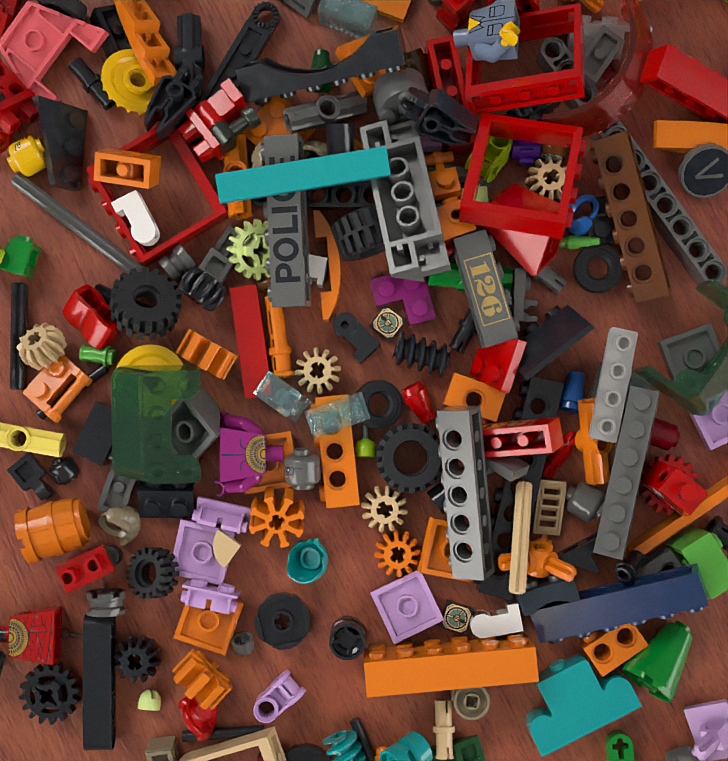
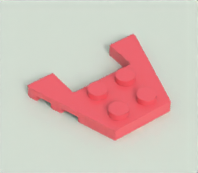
(39, 38)

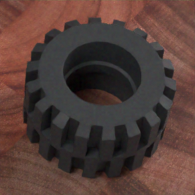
(358, 234)
(386, 464)

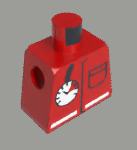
(676, 489)

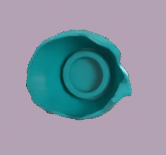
(307, 561)

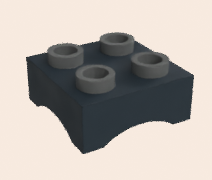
(545, 590)

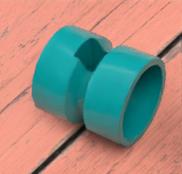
(408, 748)

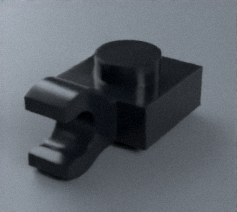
(602, 224)
(29, 474)

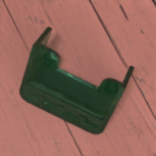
(689, 389)

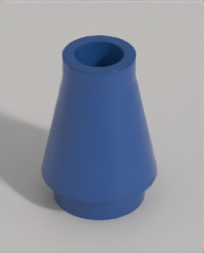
(572, 392)

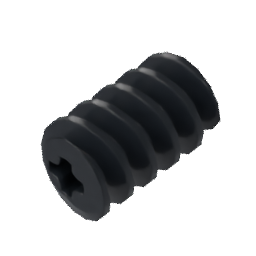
(421, 354)

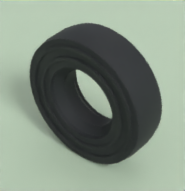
(71, 8)
(581, 273)
(394, 401)

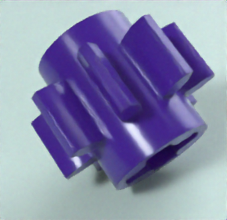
(525, 152)

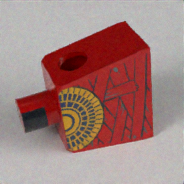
(34, 635)

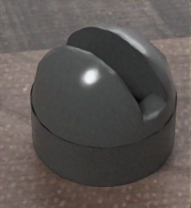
(243, 637)

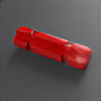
(558, 457)

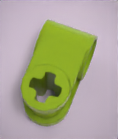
(496, 157)

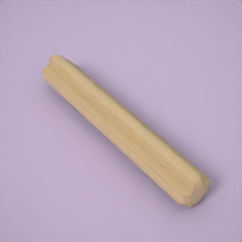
(520, 538)

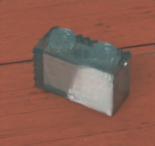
(348, 16)

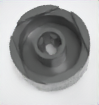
(391, 90)

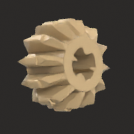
(541, 171)
(41, 346)
(308, 369)
(379, 516)

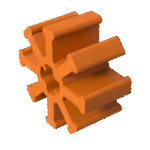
(206, 354)
(264, 516)
(202, 679)

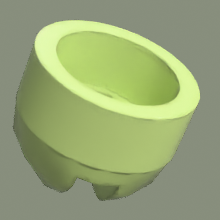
(149, 700)

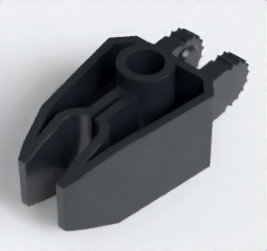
(171, 102)
(439, 116)

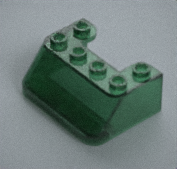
(144, 422)

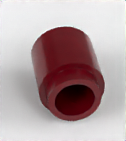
(664, 435)

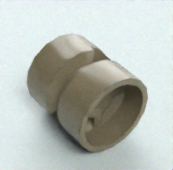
(471, 702)

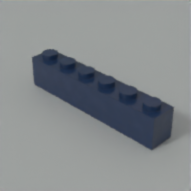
(623, 603)

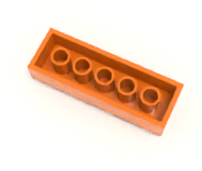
(449, 664)

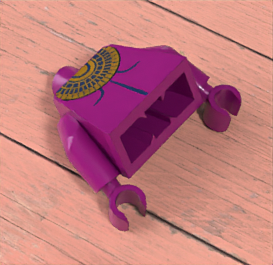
(243, 454)

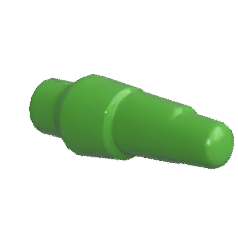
(577, 241)

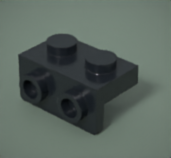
(166, 500)

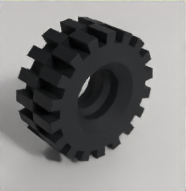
(140, 319)

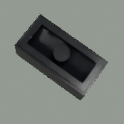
(108, 19)

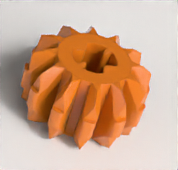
(407, 553)

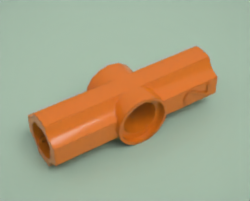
(238, 160)
(594, 451)

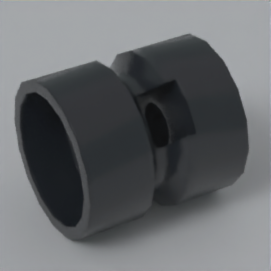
(347, 638)

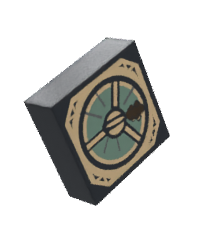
(387, 323)
(456, 617)

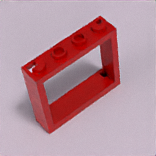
(536, 88)
(142, 145)
(516, 218)

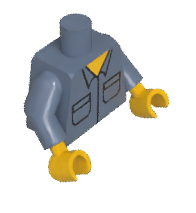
(491, 32)

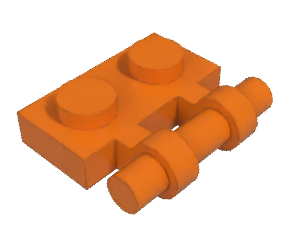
(443, 180)

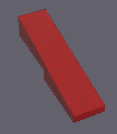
(249, 336)

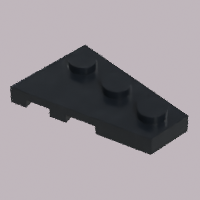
(64, 141)

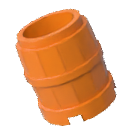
(52, 529)

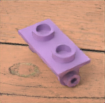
(230, 516)
(200, 591)

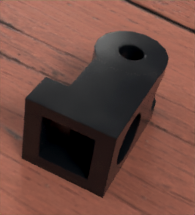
(350, 328)

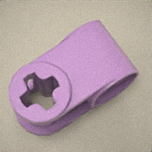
(281, 693)

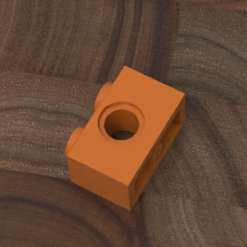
(127, 168)
(490, 398)

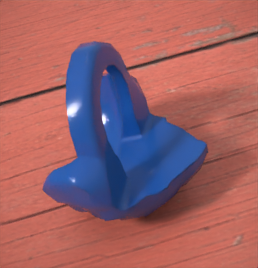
(584, 223)

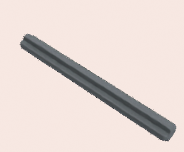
(74, 223)

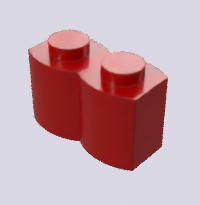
(91, 315)

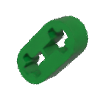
(627, 751)

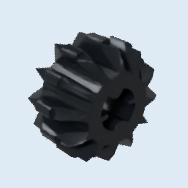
(202, 288)
(128, 653)

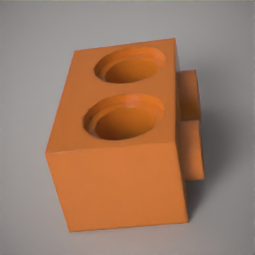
(615, 651)

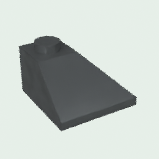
(194, 424)

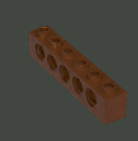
(658, 283)

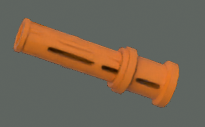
(279, 349)

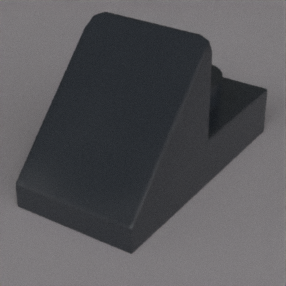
(580, 554)

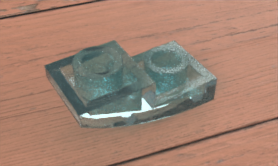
(337, 414)

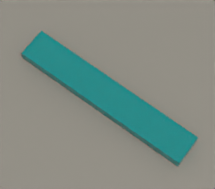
(302, 175)

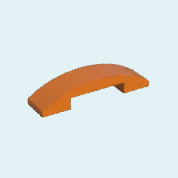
(322, 234)

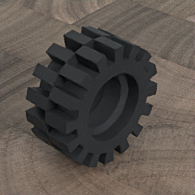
(140, 573)

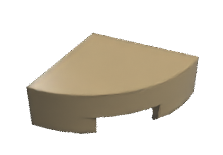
(224, 547)

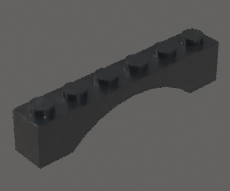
(268, 78)

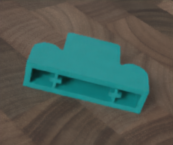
(577, 703)

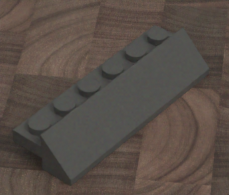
(406, 203)

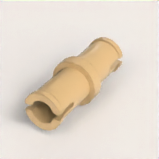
(443, 729)

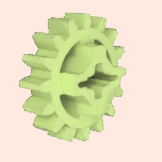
(246, 248)

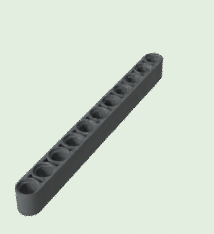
(659, 190)

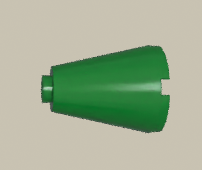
(662, 662)

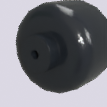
(64, 470)

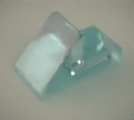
(282, 396)

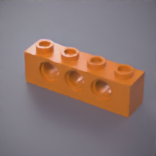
(347, 493)

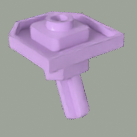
(709, 729)

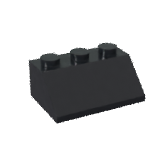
(550, 339)

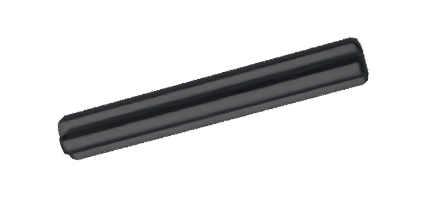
(18, 328)

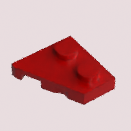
(498, 364)

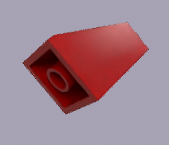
(530, 250)

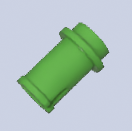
(105, 356)

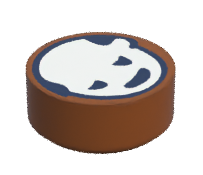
(553, 151)

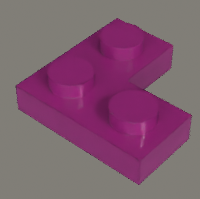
(413, 293)

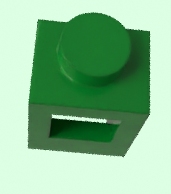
(20, 256)

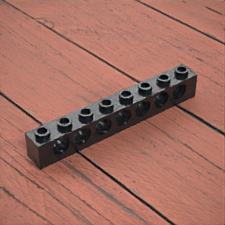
(549, 394)

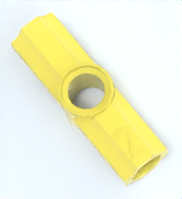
(37, 440)

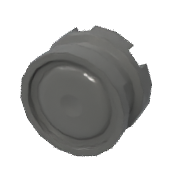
(106, 602)

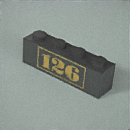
(484, 288)

